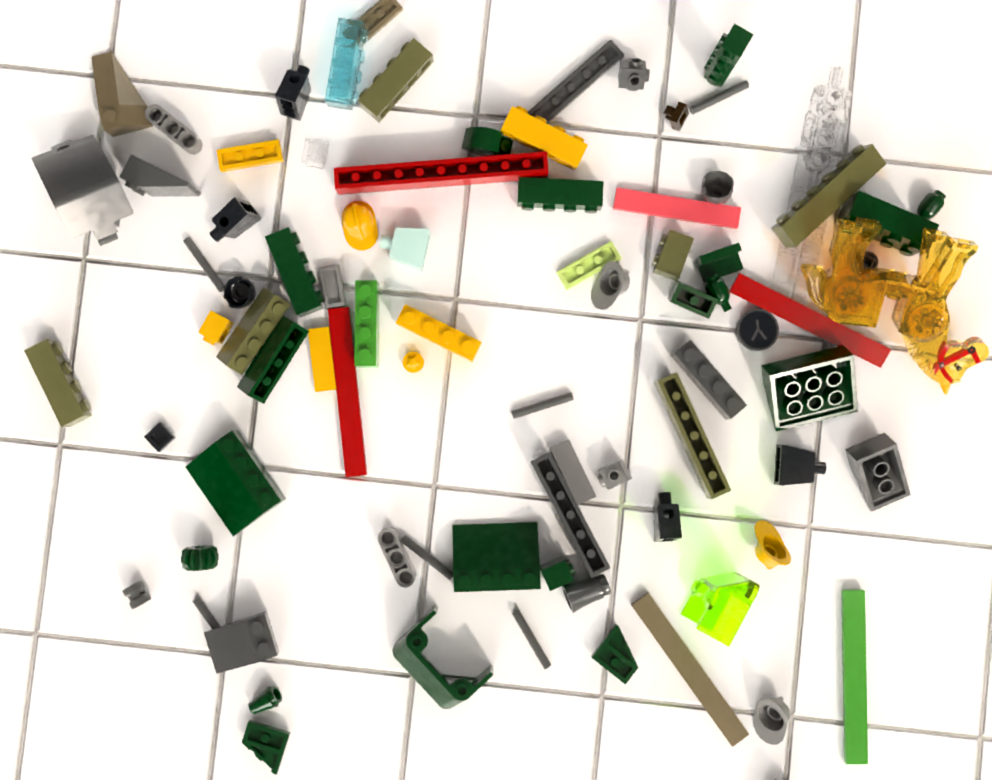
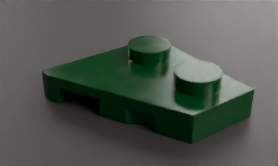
(616, 655)
(266, 743)

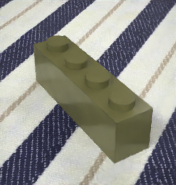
(395, 80)
(252, 331)
(58, 383)

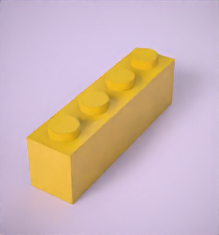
(542, 137)
(439, 333)

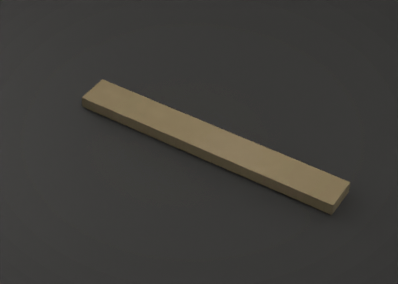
(690, 669)

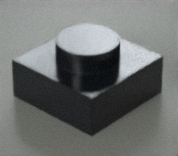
(160, 437)

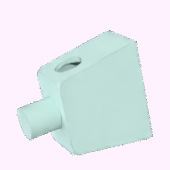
(408, 246)

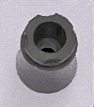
(585, 592)

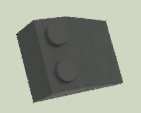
(149, 179)
(878, 471)
(242, 643)

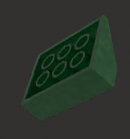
(810, 387)
(235, 482)
(496, 557)

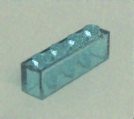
(345, 64)

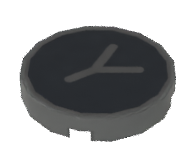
(757, 330)

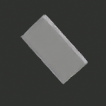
(332, 286)

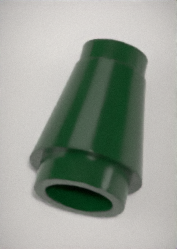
(265, 700)

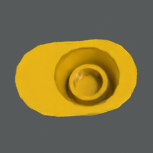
(359, 225)
(770, 546)

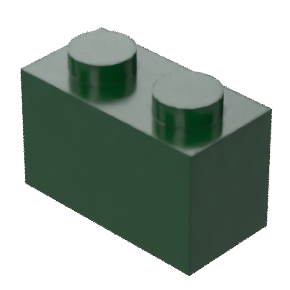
(692, 299)
(557, 572)

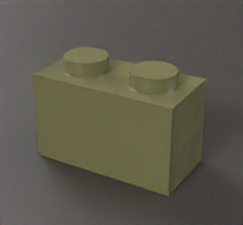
(672, 255)

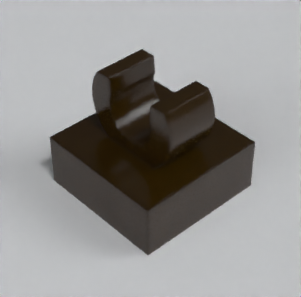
(676, 116)

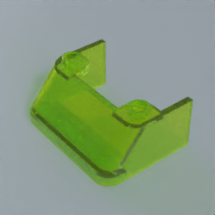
(720, 604)

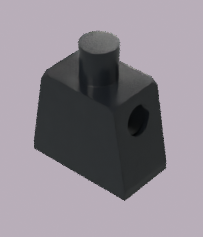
(294, 93)
(234, 219)
(796, 466)
(666, 529)

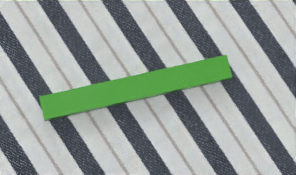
(854, 676)

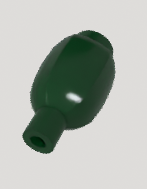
(931, 205)
(717, 287)

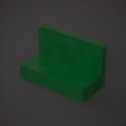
(720, 262)

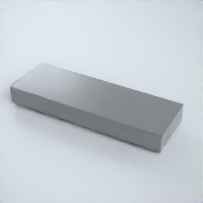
(573, 472)

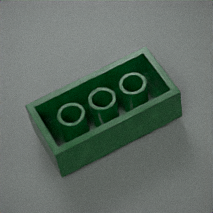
(899, 227)

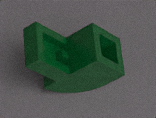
(486, 141)

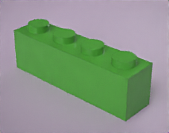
(367, 324)

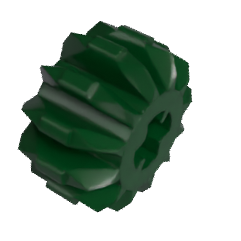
(199, 558)

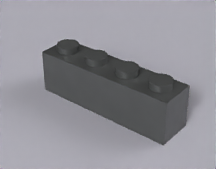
(708, 380)

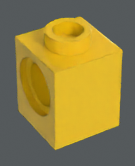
(215, 328)

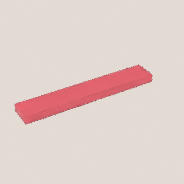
(676, 208)

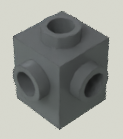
(633, 74)

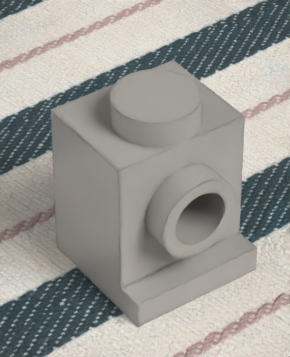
(621, 470)

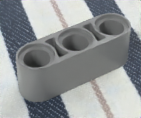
(167, 122)
(397, 567)

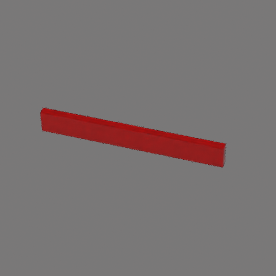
(809, 320)
(347, 392)

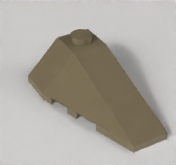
(117, 98)

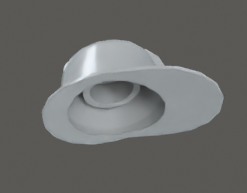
(609, 285)
(771, 720)

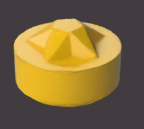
(413, 362)

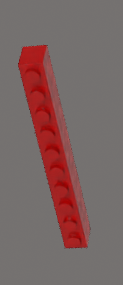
(440, 173)

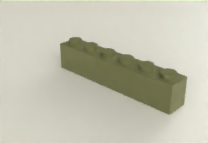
(828, 195)
(692, 436)

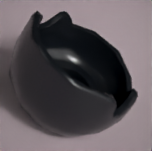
(239, 292)

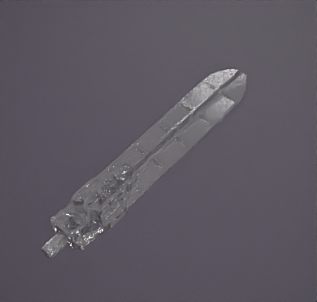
(834, 132)

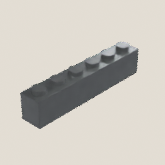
(570, 514)

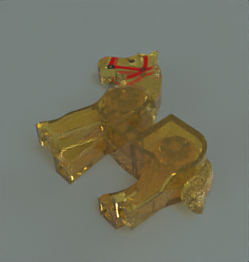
(920, 313)

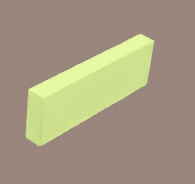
(588, 265)

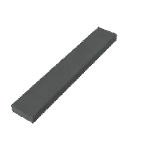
(578, 82)

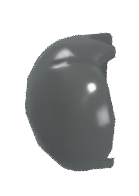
(717, 187)

